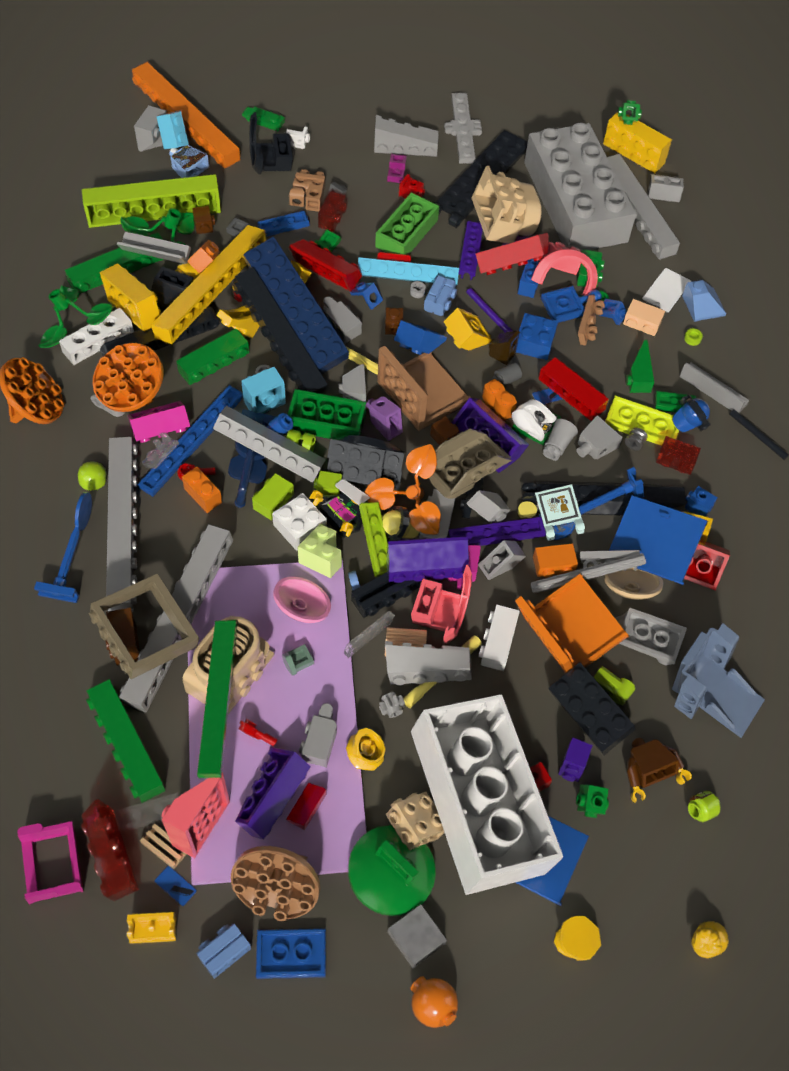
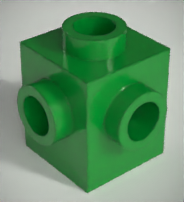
(635, 112)
(592, 800)

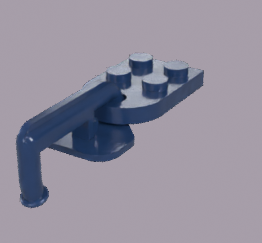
(248, 464)

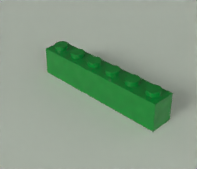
(87, 274)
(125, 740)

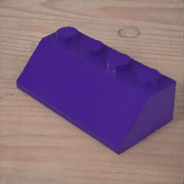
(481, 418)
(427, 559)

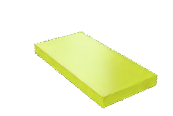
(626, 415)

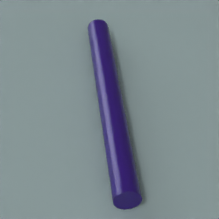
(488, 310)

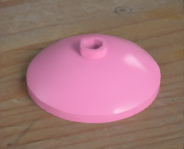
(302, 599)

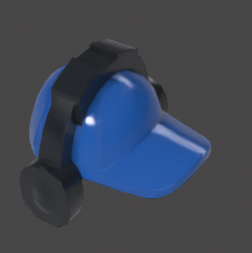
(692, 414)

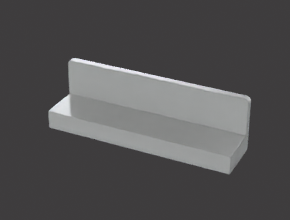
(155, 247)
(713, 387)

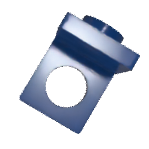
(366, 289)

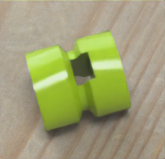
(308, 439)

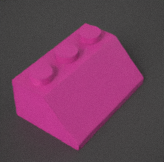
(158, 420)

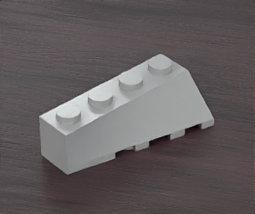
(427, 663)

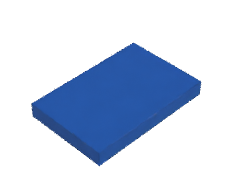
(290, 953)

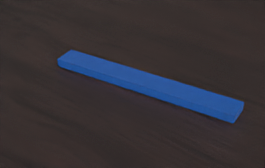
(189, 442)

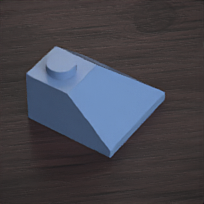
(702, 301)

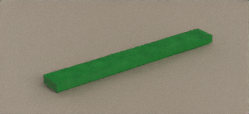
(217, 700)

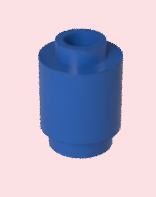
(281, 424)

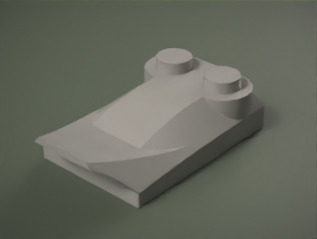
(652, 635)

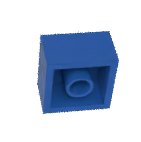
(536, 336)

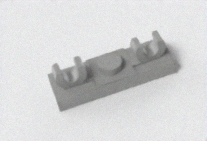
(596, 557)

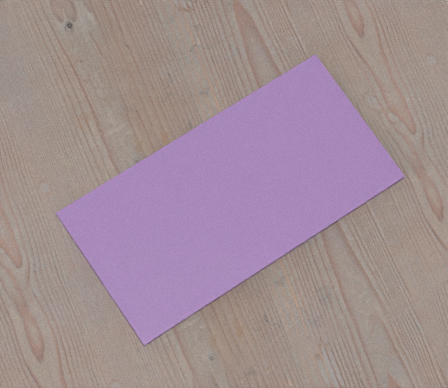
(282, 708)

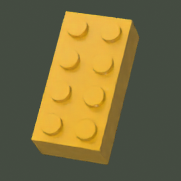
(637, 143)
(131, 296)

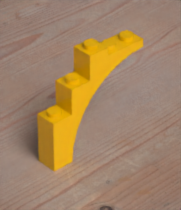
(241, 317)

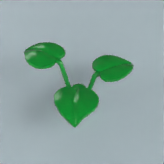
(174, 220)
(62, 299)

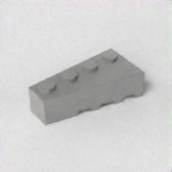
(404, 139)

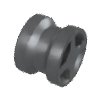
(636, 439)

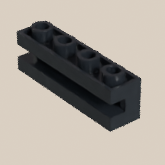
(381, 593)

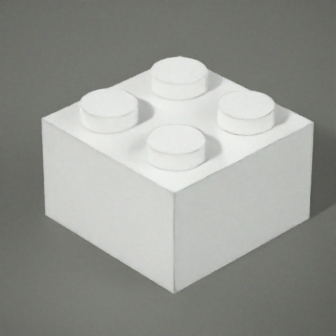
(297, 520)

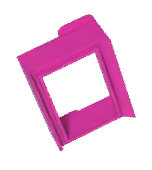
(35, 833)

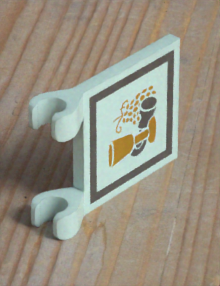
(557, 508)

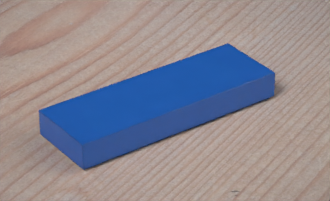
(284, 223)

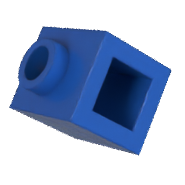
(700, 501)

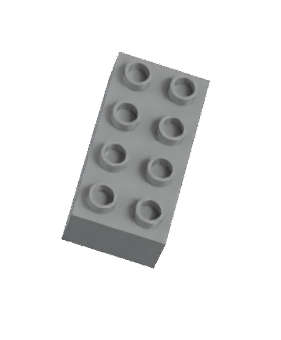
(579, 187)

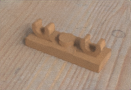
(587, 326)

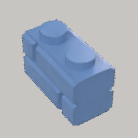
(440, 295)
(223, 950)

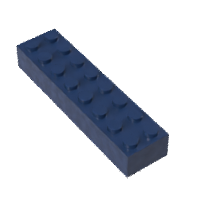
(297, 305)

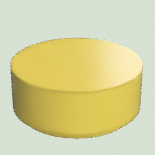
(527, 510)

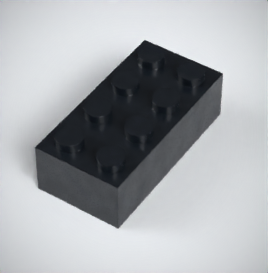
(592, 708)

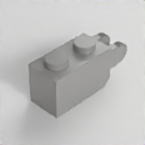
(342, 319)
(320, 737)

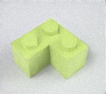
(320, 551)

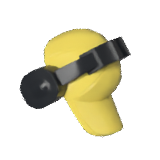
(397, 524)

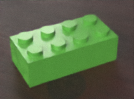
(407, 225)

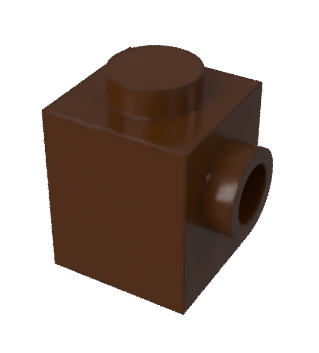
(203, 220)
(392, 320)
(443, 430)

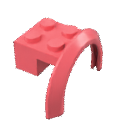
(568, 261)
(441, 608)

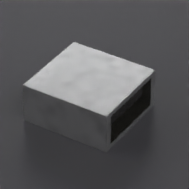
(416, 936)

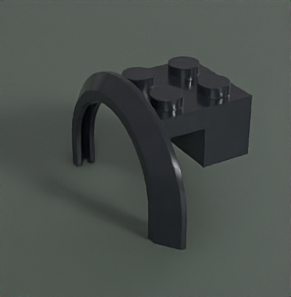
(269, 156)

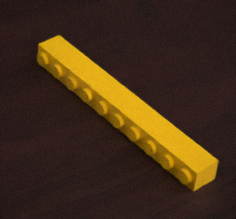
(206, 286)

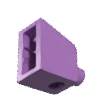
(385, 417)

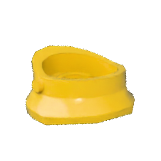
(366, 749)
(578, 938)

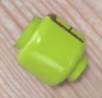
(704, 806)

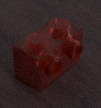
(331, 211)
(678, 455)

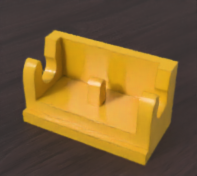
(151, 927)

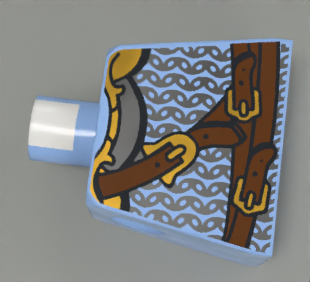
(188, 161)

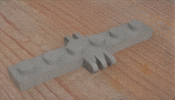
(463, 128)

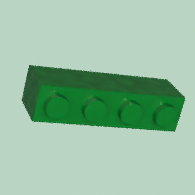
(212, 356)

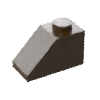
(504, 346)

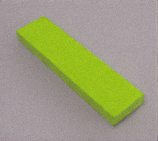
(375, 536)

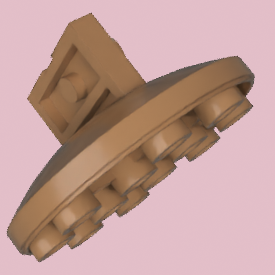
(277, 880)

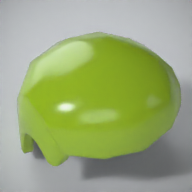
(92, 475)

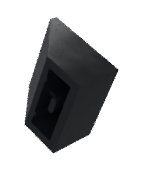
(169, 285)

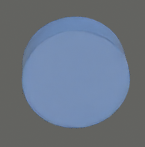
(353, 580)

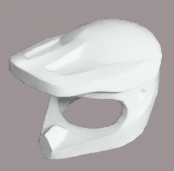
(526, 419)

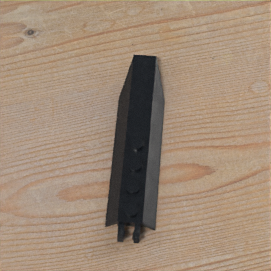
(586, 491)

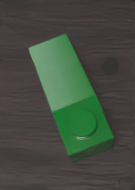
(641, 373)

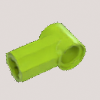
(618, 688)

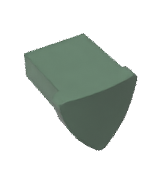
(297, 659)

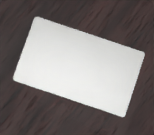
(666, 290)

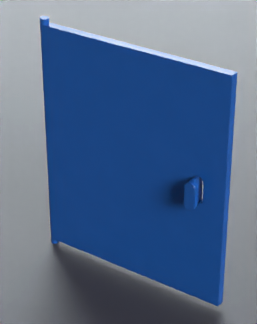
(662, 535)
(555, 881)

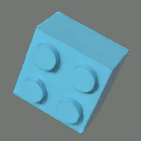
(264, 391)

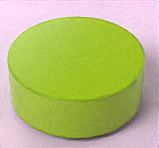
(693, 337)

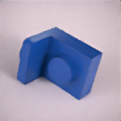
(614, 310)

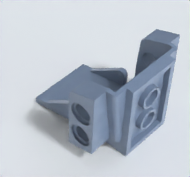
(707, 685)

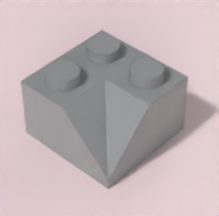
(147, 129)

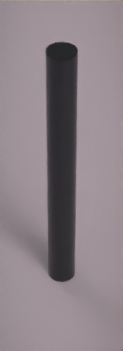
(761, 436)

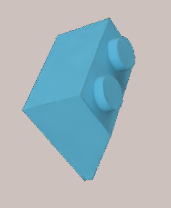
(172, 130)

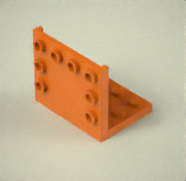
(573, 624)

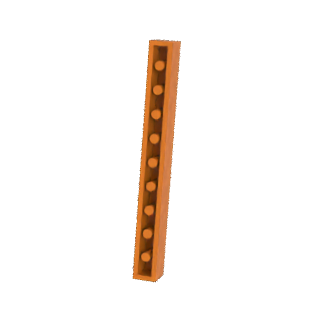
(195, 123)

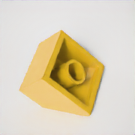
(466, 330)

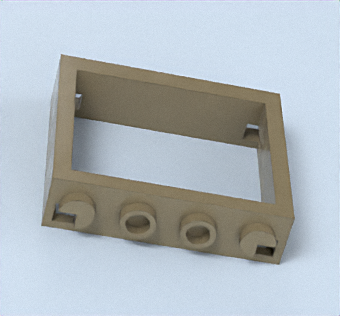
(170, 607)

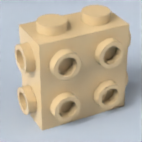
(416, 820)

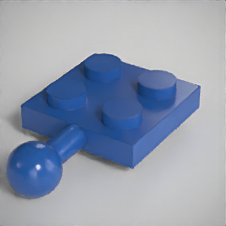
(566, 304)

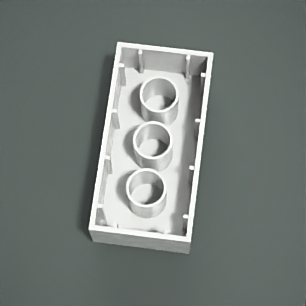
(485, 794)

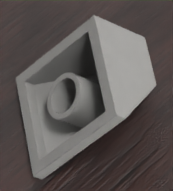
(354, 385)

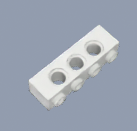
(91, 337)

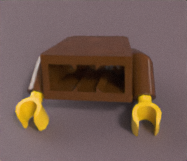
(651, 764)

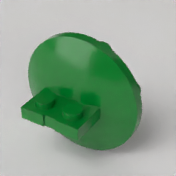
(388, 874)

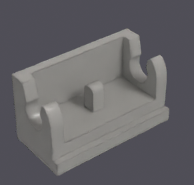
(665, 188)

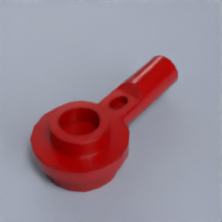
(185, 468)
(248, 728)

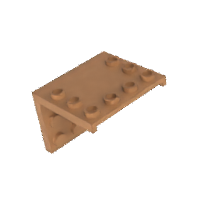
(419, 387)

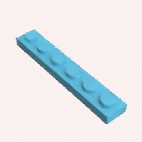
(405, 270)

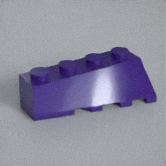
(272, 791)

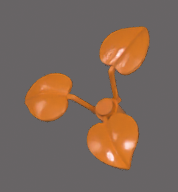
(425, 517)

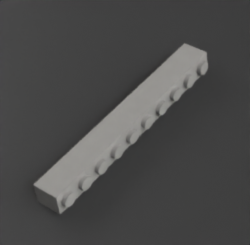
(121, 518)
(189, 595)

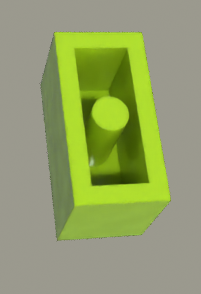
(272, 496)

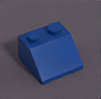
(418, 338)

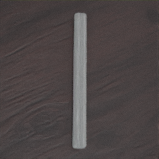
(590, 572)

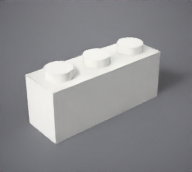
(499, 637)

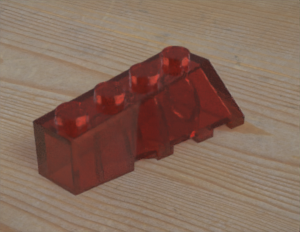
(109, 851)

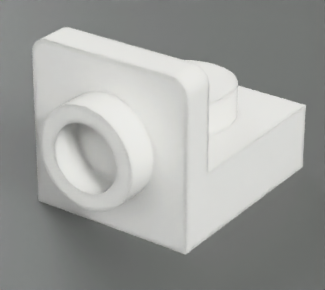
(299, 139)

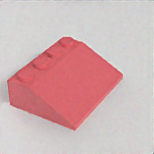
(195, 814)

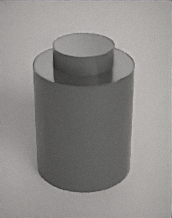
(508, 374)

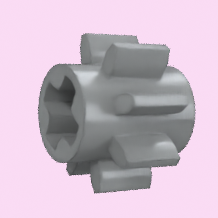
(392, 705)

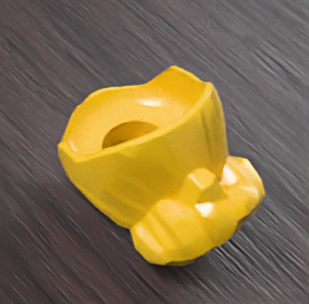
(710, 939)

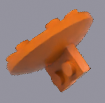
(128, 377)
(30, 392)

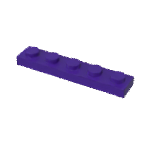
(497, 532)

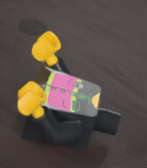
(339, 511)

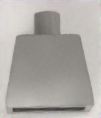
(598, 439)

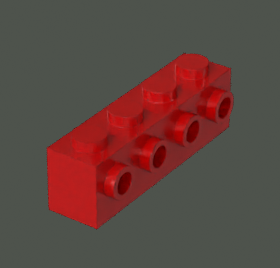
(573, 389)

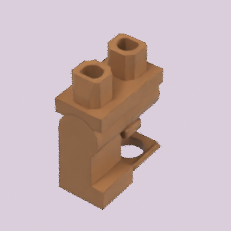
(310, 185)

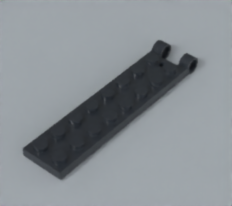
(499, 156)

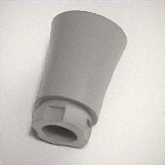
(559, 439)

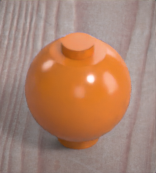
(434, 1002)

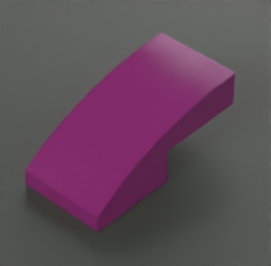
(396, 168)

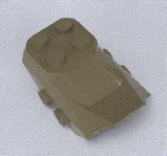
(466, 461)

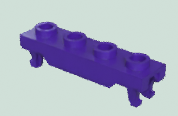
(470, 247)

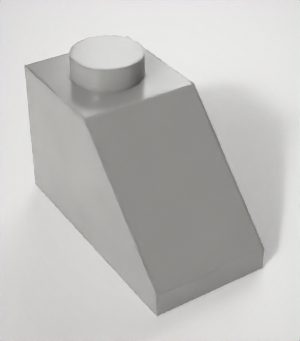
(489, 506)
(501, 559)

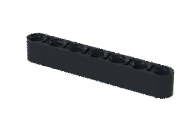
(204, 322)

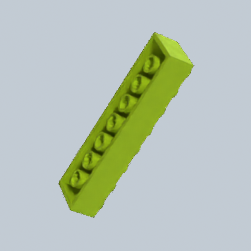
(149, 199)

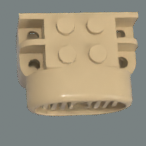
(506, 207)
(250, 659)

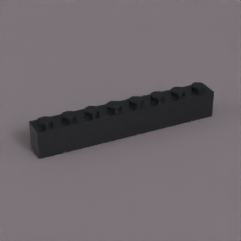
(278, 332)

